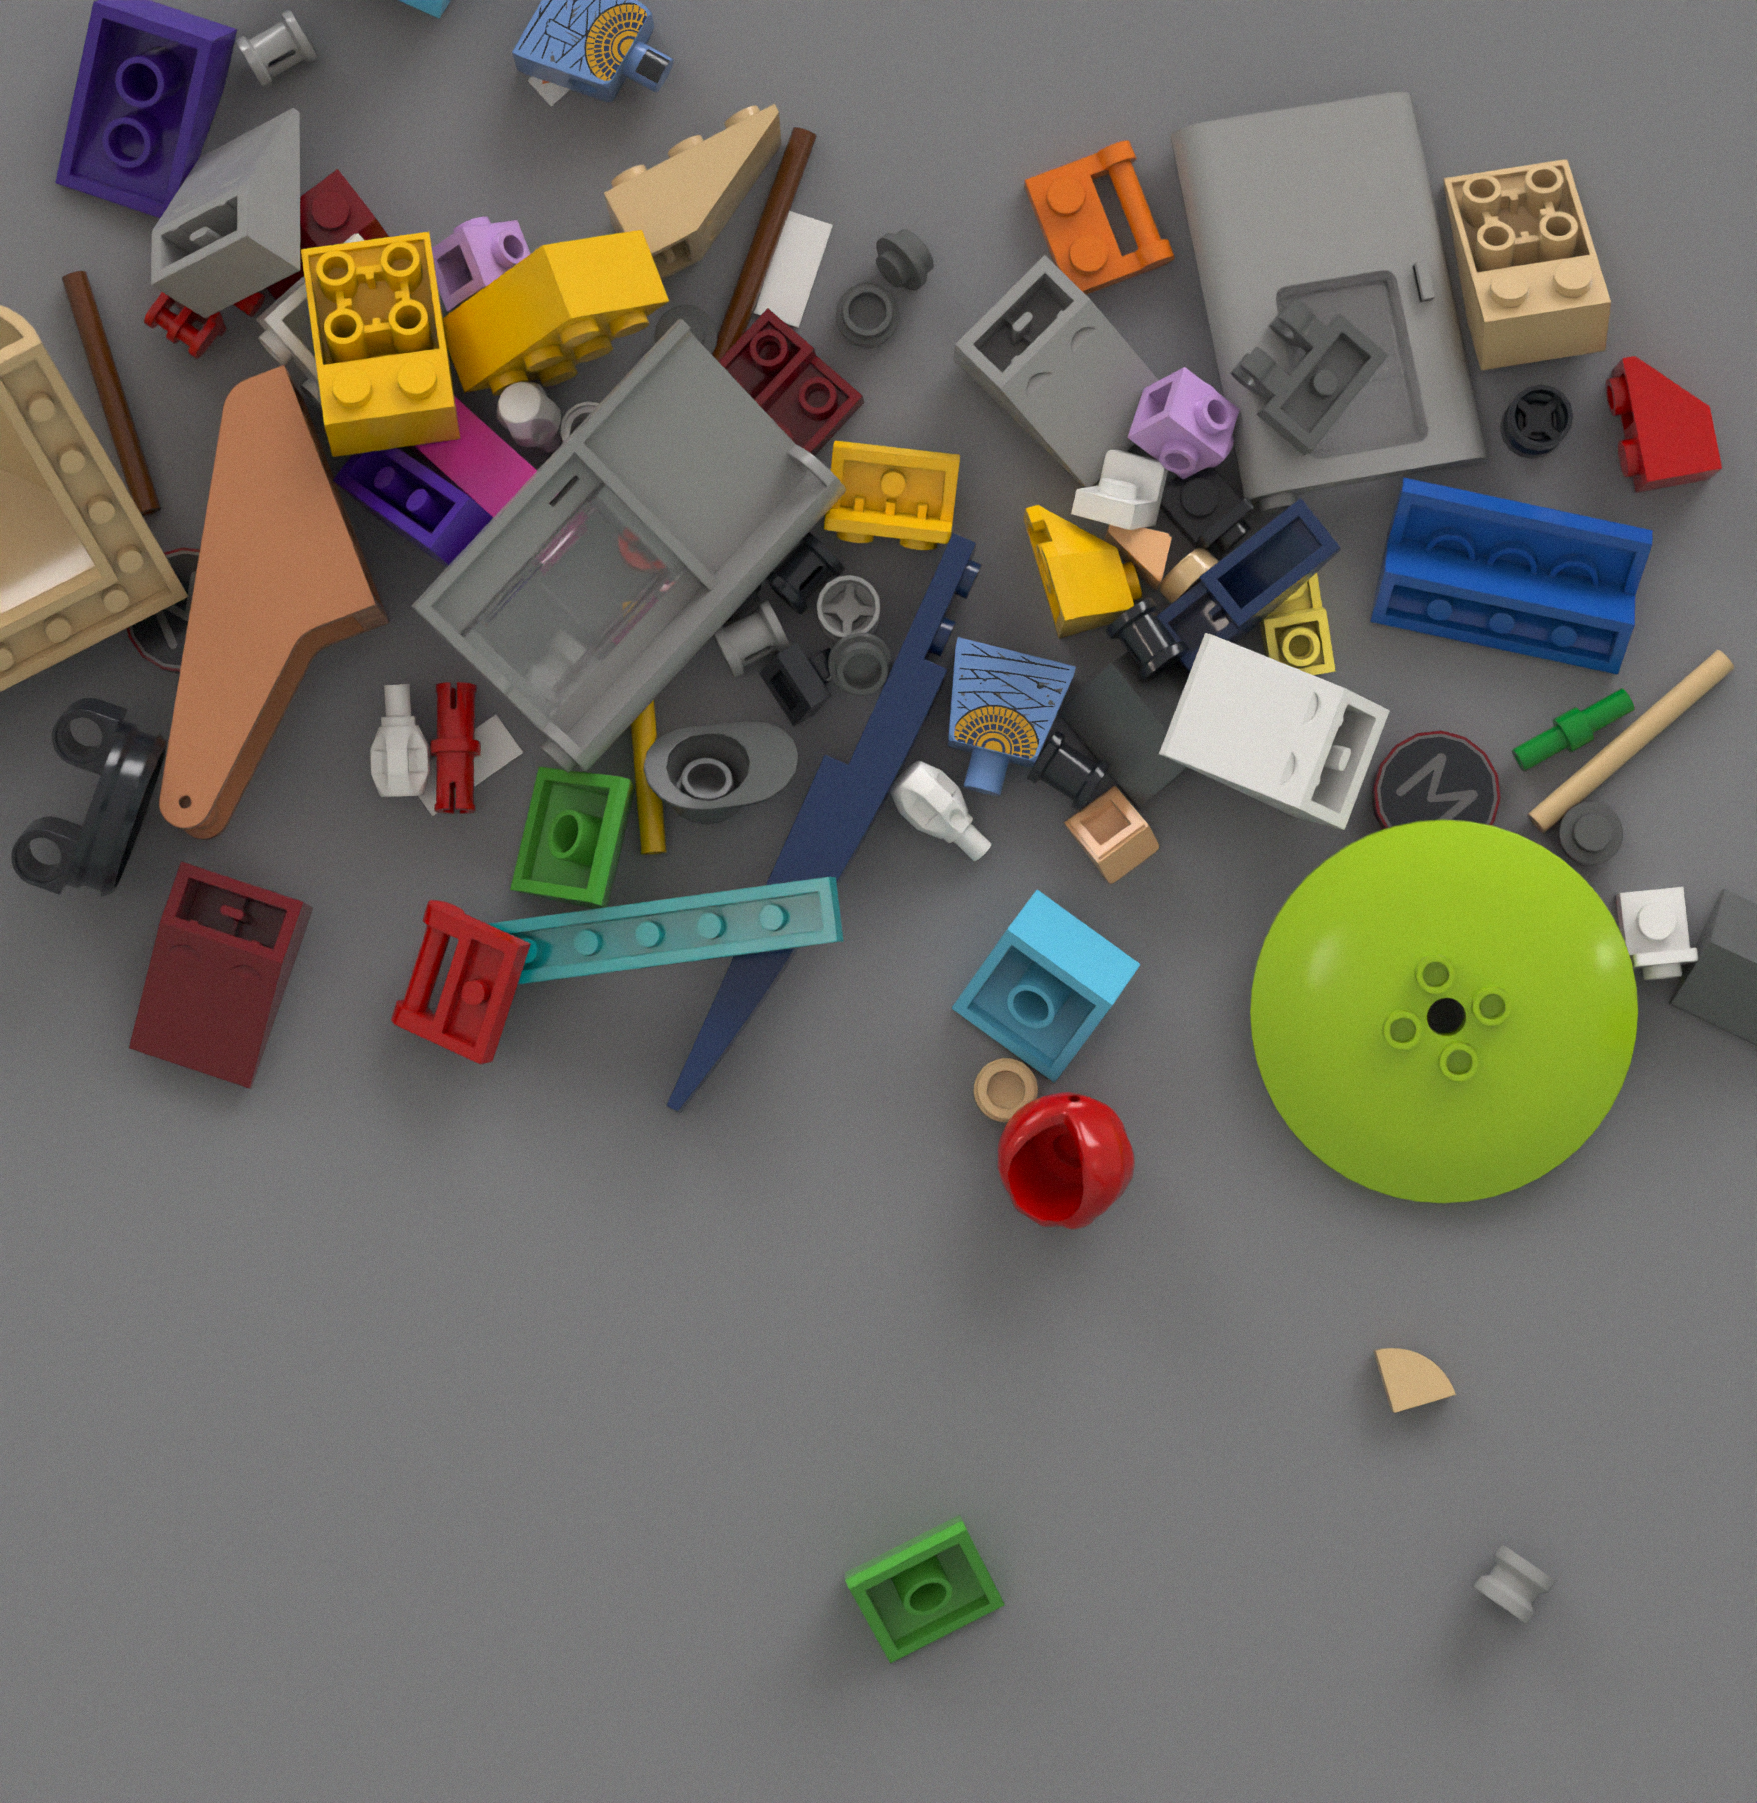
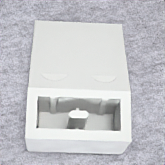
(1274, 732)

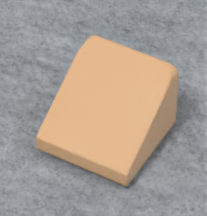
(1145, 549)
(1113, 834)

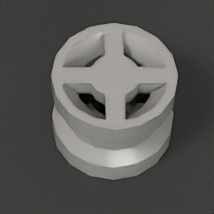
(1514, 1583)

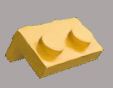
(893, 494)

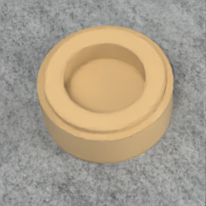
(1186, 574)
(1004, 1088)

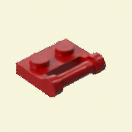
(476, 987)

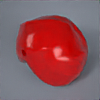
(1065, 1160)

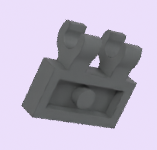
(1320, 385)

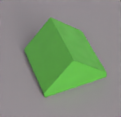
(573, 837)
(924, 1589)

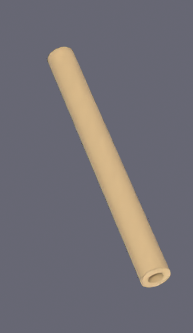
(1631, 741)

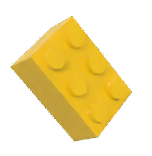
(554, 312)

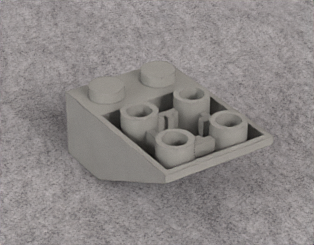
(233, 220)
(1058, 370)

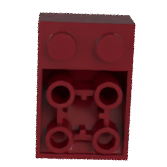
(218, 974)

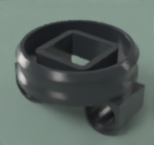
(129, 772)

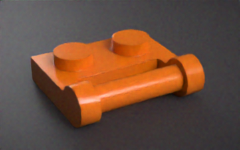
(1078, 226)

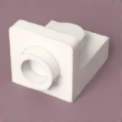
(1126, 493)
(1656, 931)

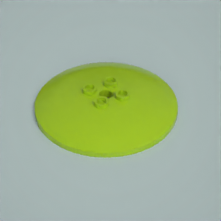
(1424, 920)

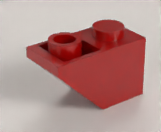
(1664, 428)

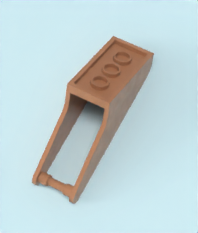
(269, 594)

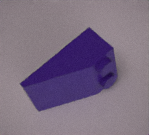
(143, 102)

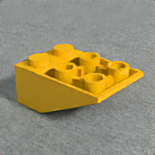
(380, 344)

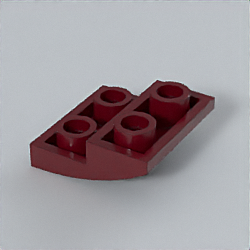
(791, 382)

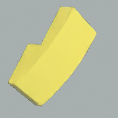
(1300, 632)

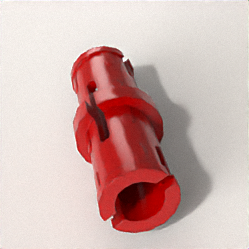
(455, 748)

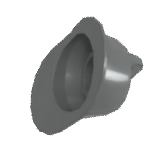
(720, 768)

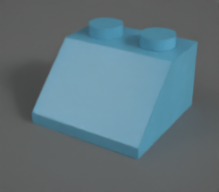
(1045, 986)

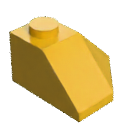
(1079, 573)

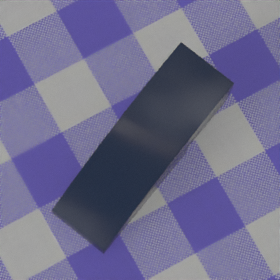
(1251, 580)

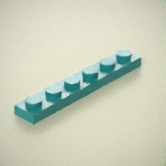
(679, 930)

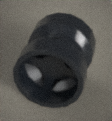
(1546, 412)

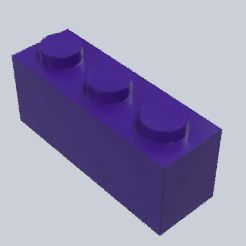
(413, 502)

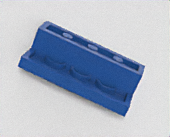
(1511, 576)

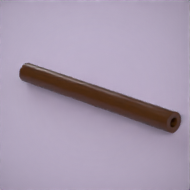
(765, 240)
(111, 392)

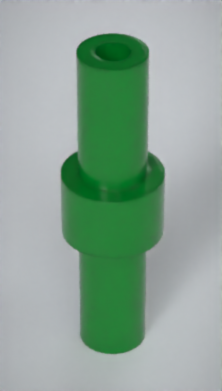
(1573, 729)

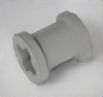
(277, 49)
(751, 639)

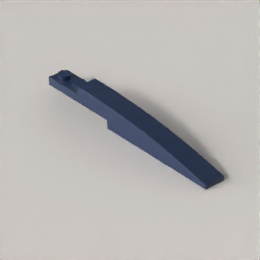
(841, 806)

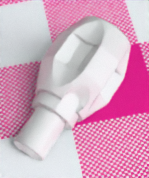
(530, 416)
(399, 751)
(937, 807)

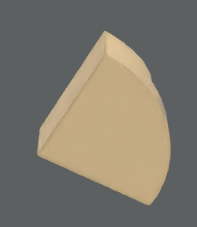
(1411, 1378)

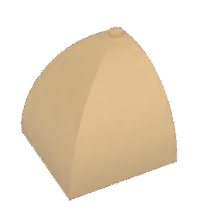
(70, 534)

